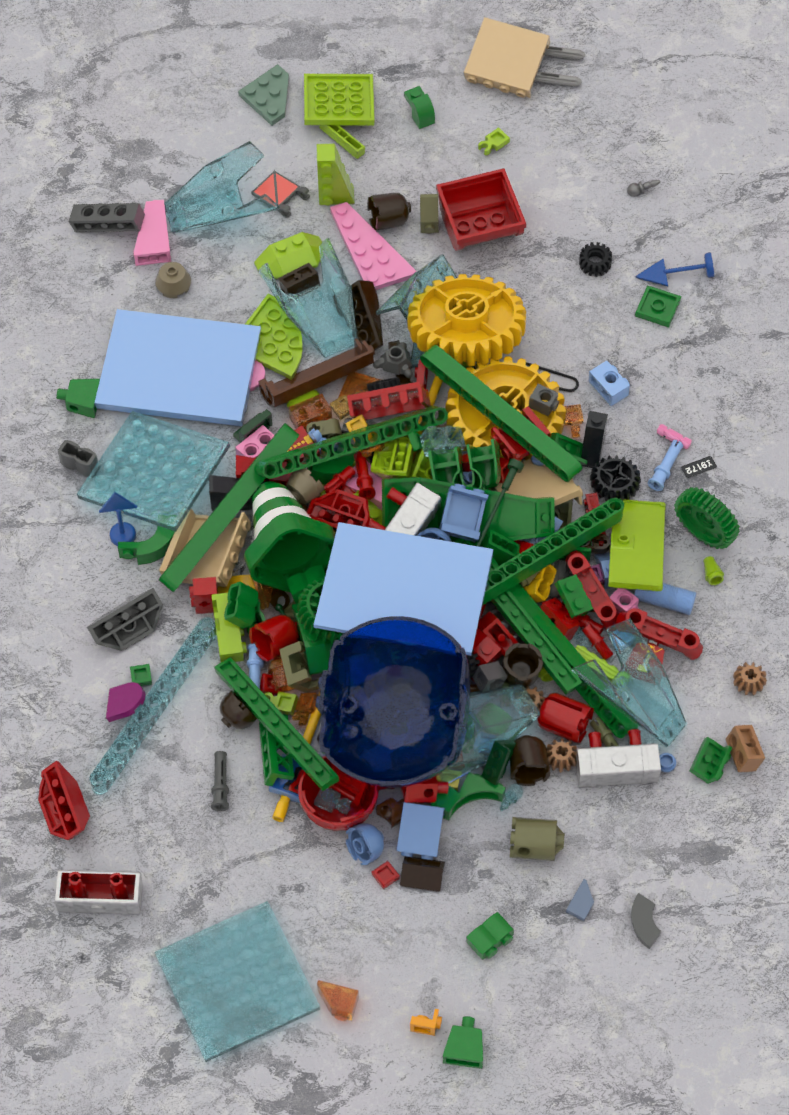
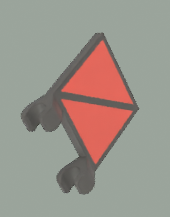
(280, 191)

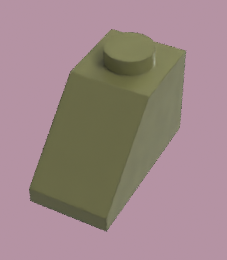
(429, 213)

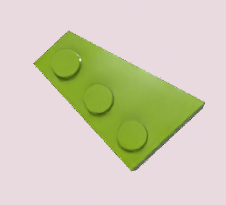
(227, 633)

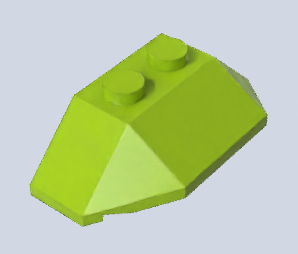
(290, 254)
(394, 459)

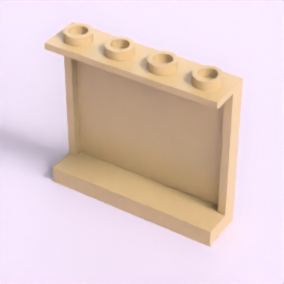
(506, 57)
(542, 482)
(219, 558)

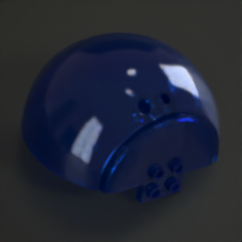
(394, 702)

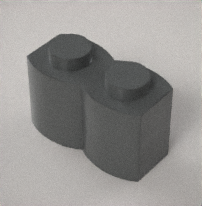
(77, 458)

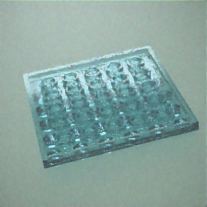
(154, 468)
(237, 981)

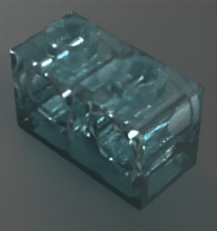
(442, 439)

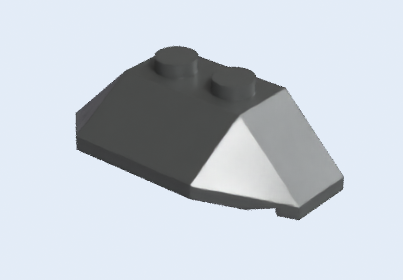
(128, 621)

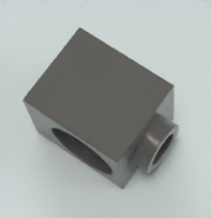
(543, 393)
(489, 677)

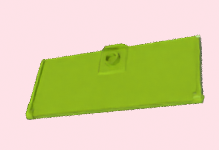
(638, 547)

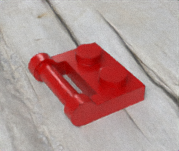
(349, 787)

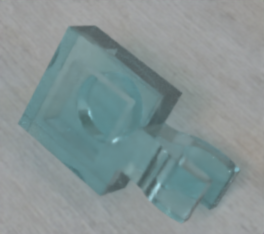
(331, 800)

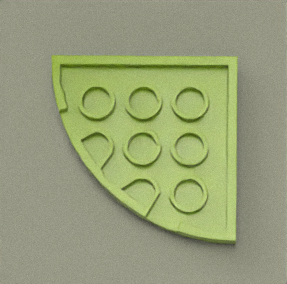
(279, 340)

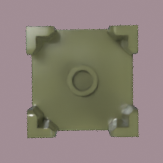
(297, 669)

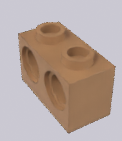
(745, 748)

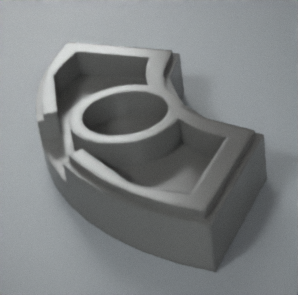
(643, 921)

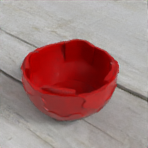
(336, 820)

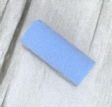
(683, 598)

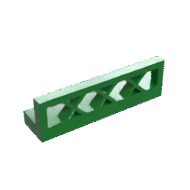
(272, 759)

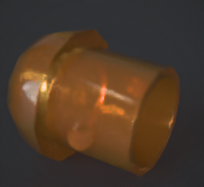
(279, 680)

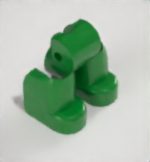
(482, 460)

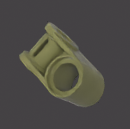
(328, 428)

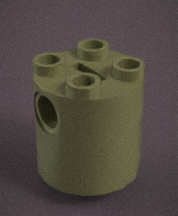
(535, 839)

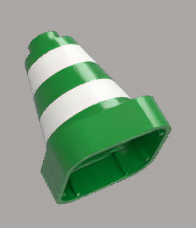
(284, 538)

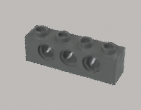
(106, 217)

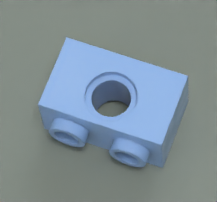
(611, 392)

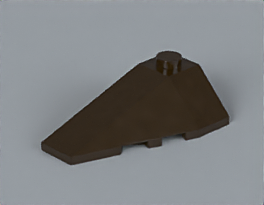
(365, 307)

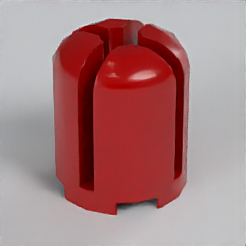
(565, 717)

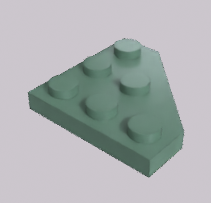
(268, 94)

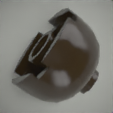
(235, 712)

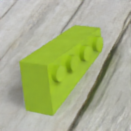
(333, 180)

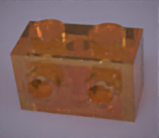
(310, 411)

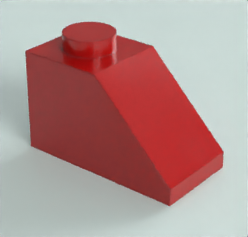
(496, 631)

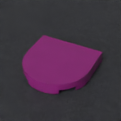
(124, 700)

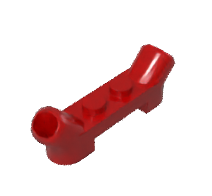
(593, 588)
(665, 634)

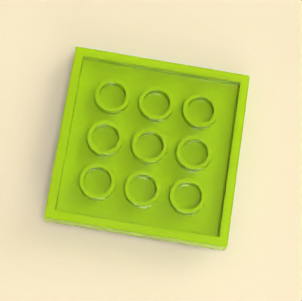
(338, 99)

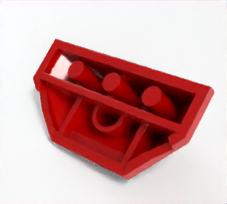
(340, 507)
(62, 802)

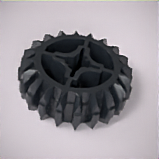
(607, 471)

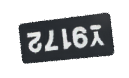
(698, 467)

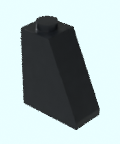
(594, 438)

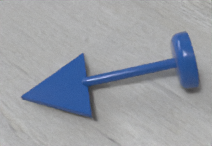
(657, 272)
(122, 530)

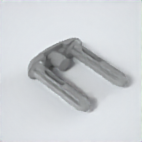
(558, 78)

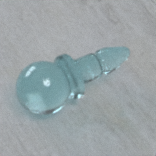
(581, 639)
(513, 793)

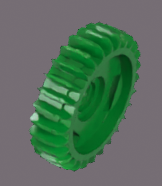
(706, 518)
(307, 611)

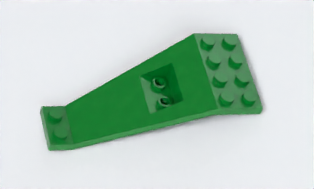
(515, 518)

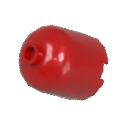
(273, 635)

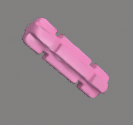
(673, 435)

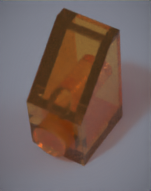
(339, 1000)

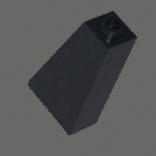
(220, 486)

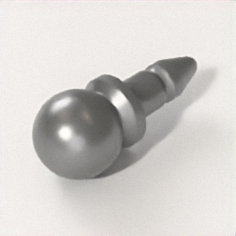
(635, 189)

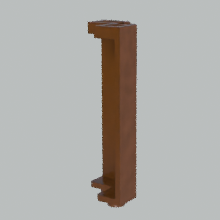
(317, 375)

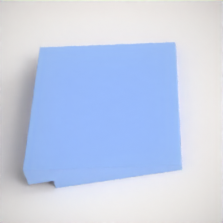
(178, 367)
(404, 575)

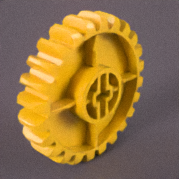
(467, 318)
(512, 383)

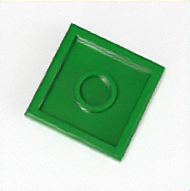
(658, 306)

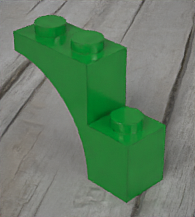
(474, 788)

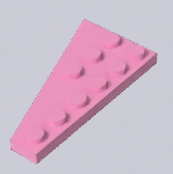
(370, 252)

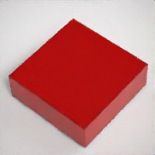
(385, 874)

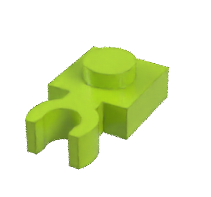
(495, 139)
(284, 702)

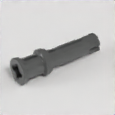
(220, 788)

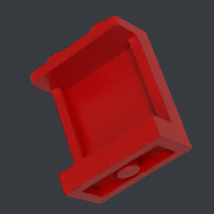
(509, 447)

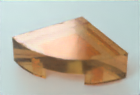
(367, 452)

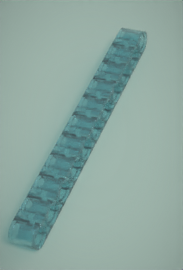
(153, 713)

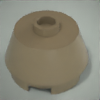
(173, 280)
(304, 486)

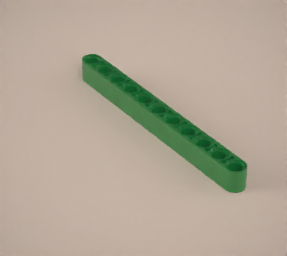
(501, 413)
(344, 442)
(225, 511)
(553, 548)
(613, 718)

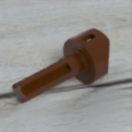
(391, 810)

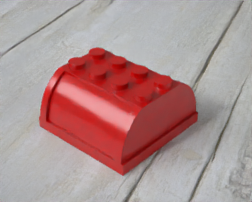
(480, 209)

